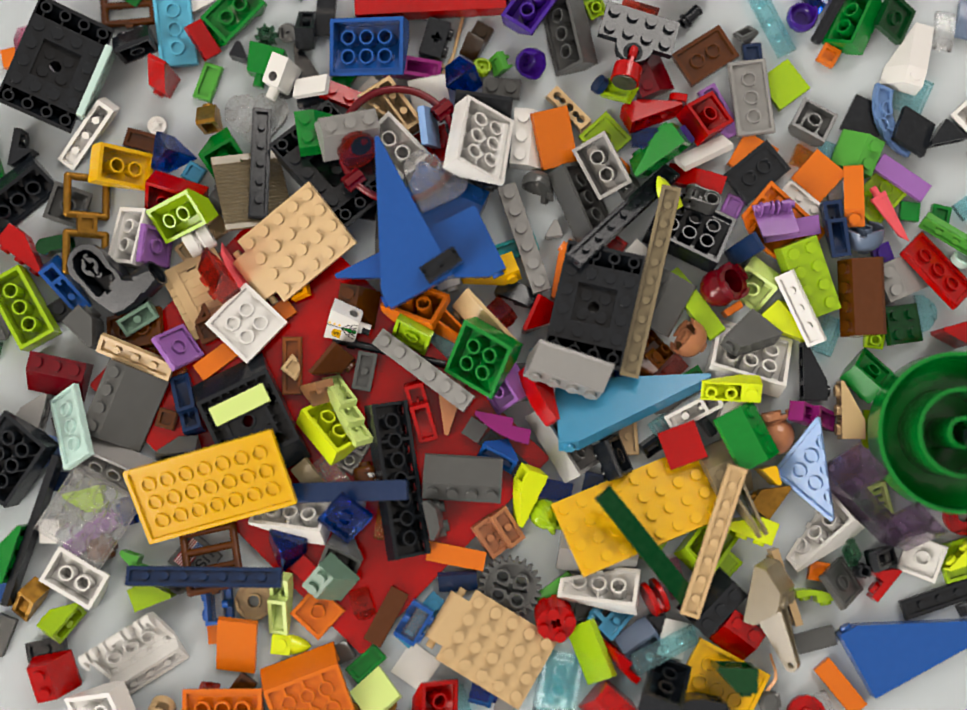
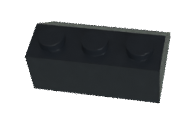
(499, 103)
(720, 602)
(665, 686)

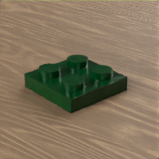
(894, 20)
(903, 324)

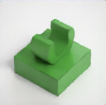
(499, 63)

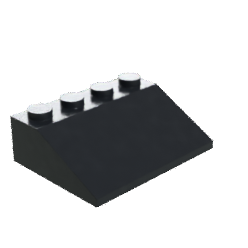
(698, 237)
(22, 457)

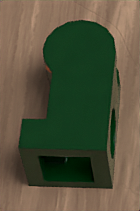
(51, 245)

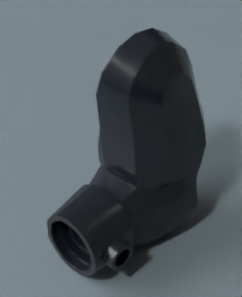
(111, 282)

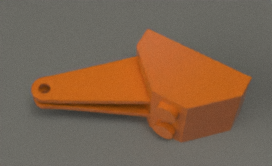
(429, 311)

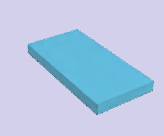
(172, 40)

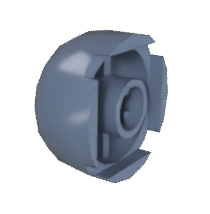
(866, 238)

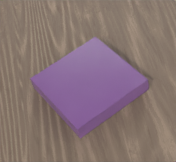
(153, 247)
(177, 347)

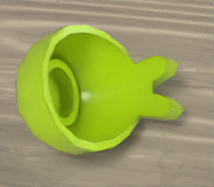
(544, 517)

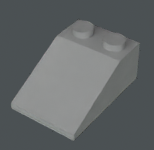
(900, 280)

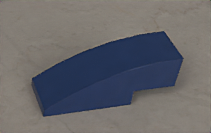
(835, 228)
(745, 249)
(185, 405)

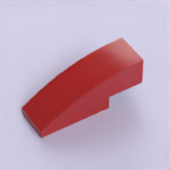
(701, 177)
(541, 399)
(420, 411)

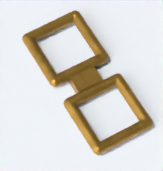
(85, 221)

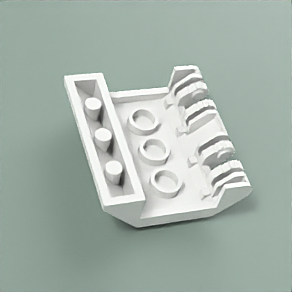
(137, 653)

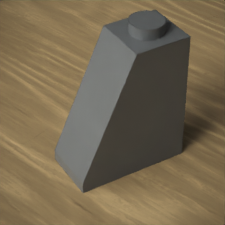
(750, 334)

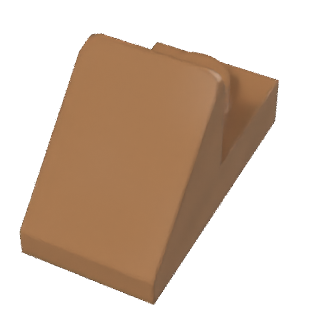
(316, 391)

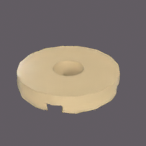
(248, 611)

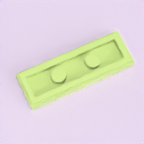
(239, 404)

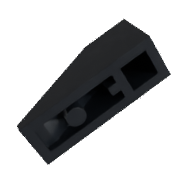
(811, 378)

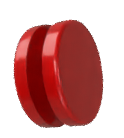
(654, 597)

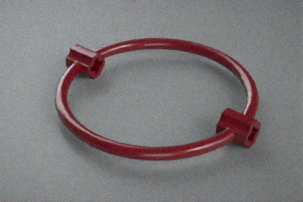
(441, 111)

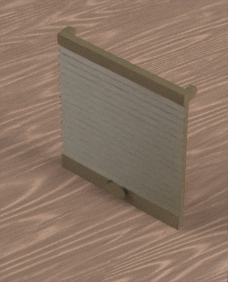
(232, 187)

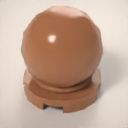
(779, 429)

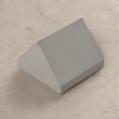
(554, 231)

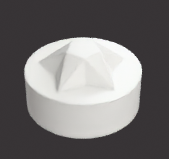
(157, 124)

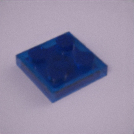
(345, 517)

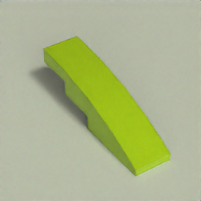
(700, 311)

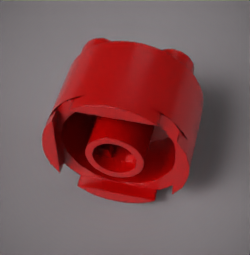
(554, 618)

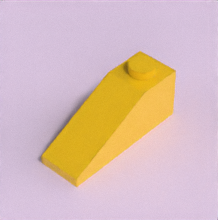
(510, 276)

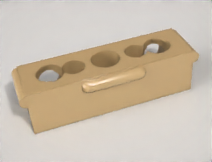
(581, 127)

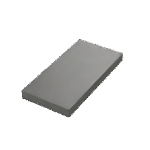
(751, 98)

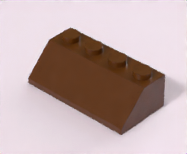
(861, 297)

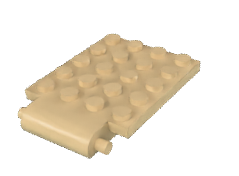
(292, 245)
(489, 645)

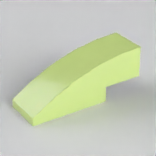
(280, 606)

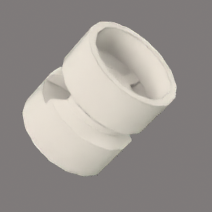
(199, 240)

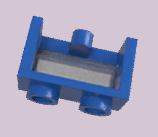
(217, 605)
(414, 622)

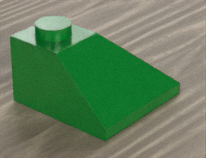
(219, 145)

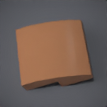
(498, 532)

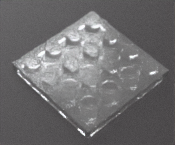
(87, 515)

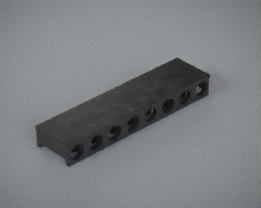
(393, 462)

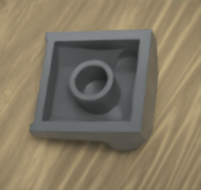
(812, 123)
(54, 209)
(434, 517)

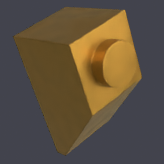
(209, 118)
(769, 499)
(30, 598)

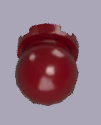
(724, 285)

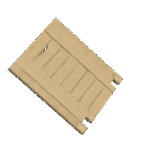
(189, 291)

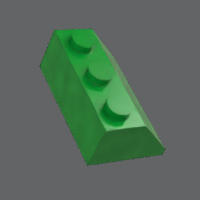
(853, 26)
(746, 436)

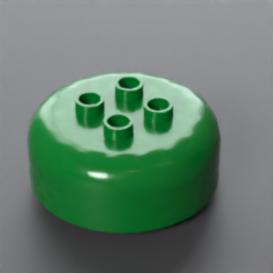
(919, 431)

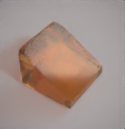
(799, 155)

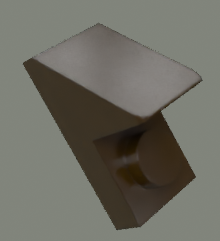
(476, 41)

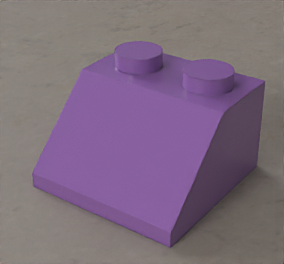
(509, 393)

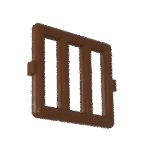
(127, 23)
(233, 544)

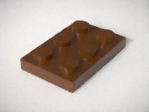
(705, 55)
(140, 338)

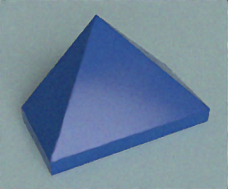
(503, 449)

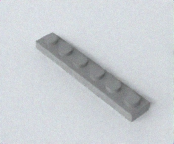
(524, 238)
(423, 370)

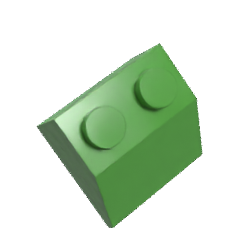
(857, 149)

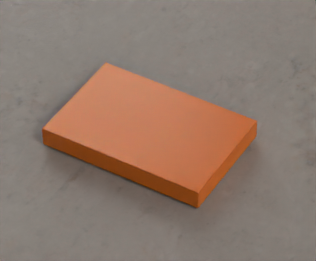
(553, 137)
(236, 644)

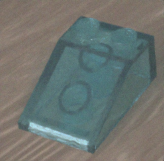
(558, 683)

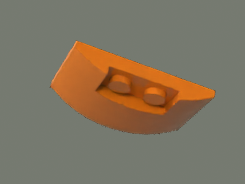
(772, 193)

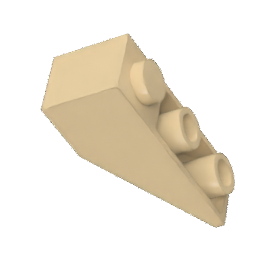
(850, 419)

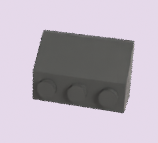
(671, 301)

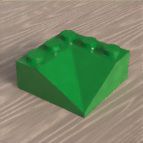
(661, 149)
(482, 356)

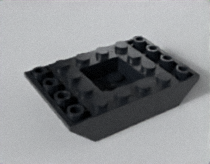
(60, 37)
(312, 168)
(613, 284)
(271, 415)

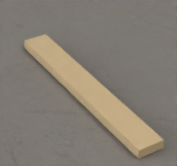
(713, 541)

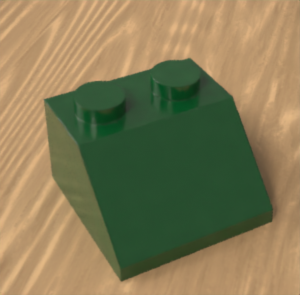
(739, 675)

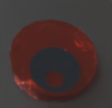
(356, 149)

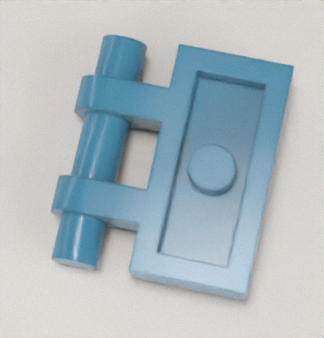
(611, 624)

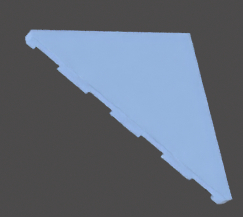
(807, 470)

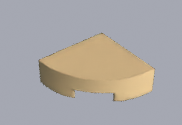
(292, 367)

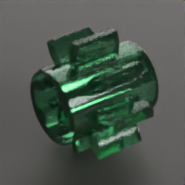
(266, 31)

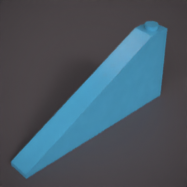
(619, 406)

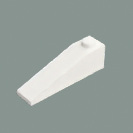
(89, 132)

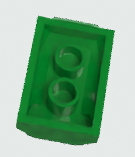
(229, 17)

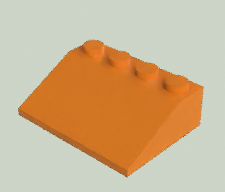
(223, 699)

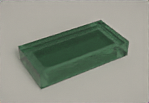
(851, 552)

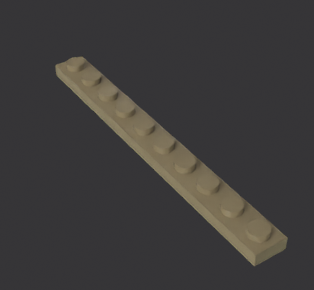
(650, 281)

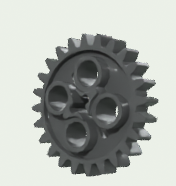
(514, 570)

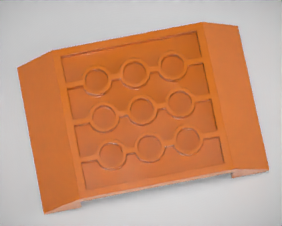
(307, 682)

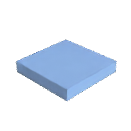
(428, 128)

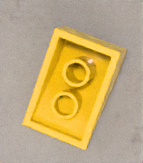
(119, 167)

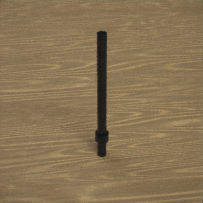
(370, 347)

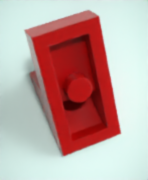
(884, 581)

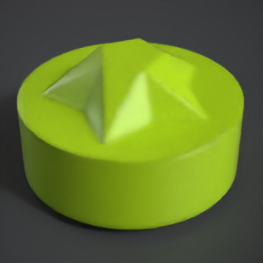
(483, 67)

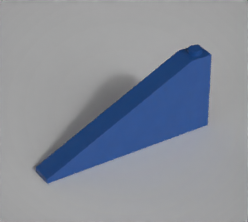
(462, 231)
(403, 236)
(900, 650)

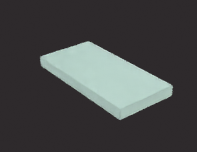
(96, 82)
(71, 427)

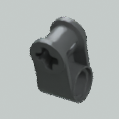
(702, 199)

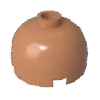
(690, 339)

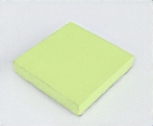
(375, 691)

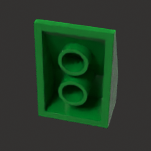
(8, 551)

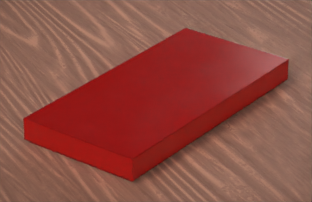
(936, 270)

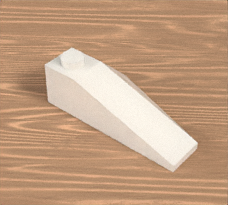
(909, 63)
(296, 520)
(824, 536)
(608, 590)

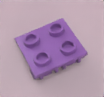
(776, 218)

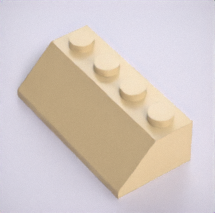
(470, 306)

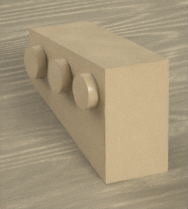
(395, 103)

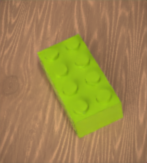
(812, 271)
(25, 310)

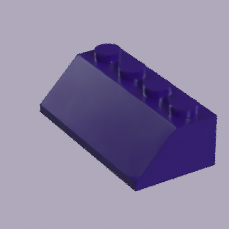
(526, 15)

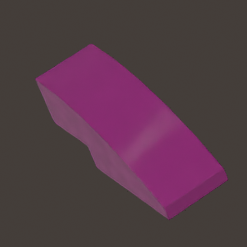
(419, 68)
(805, 413)
(503, 426)

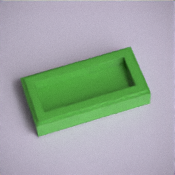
(208, 82)

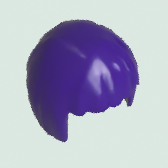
(802, 17)
(530, 63)

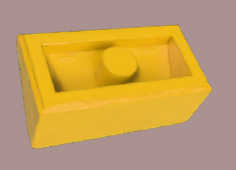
(770, 474)

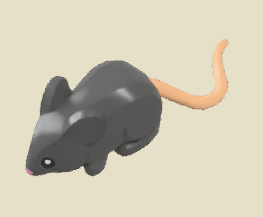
(770, 699)

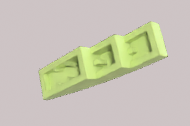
(347, 412)

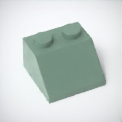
(330, 580)

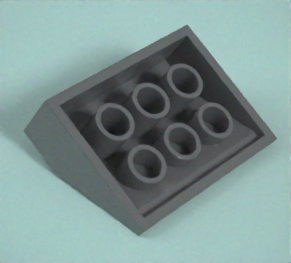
(125, 405)

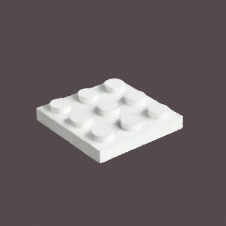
(246, 323)

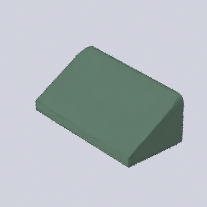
(138, 318)

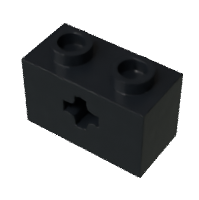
(436, 29)

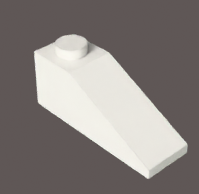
(692, 409)

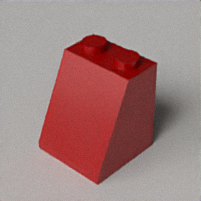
(606, 697)

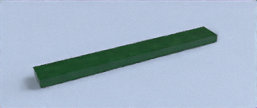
(643, 543)

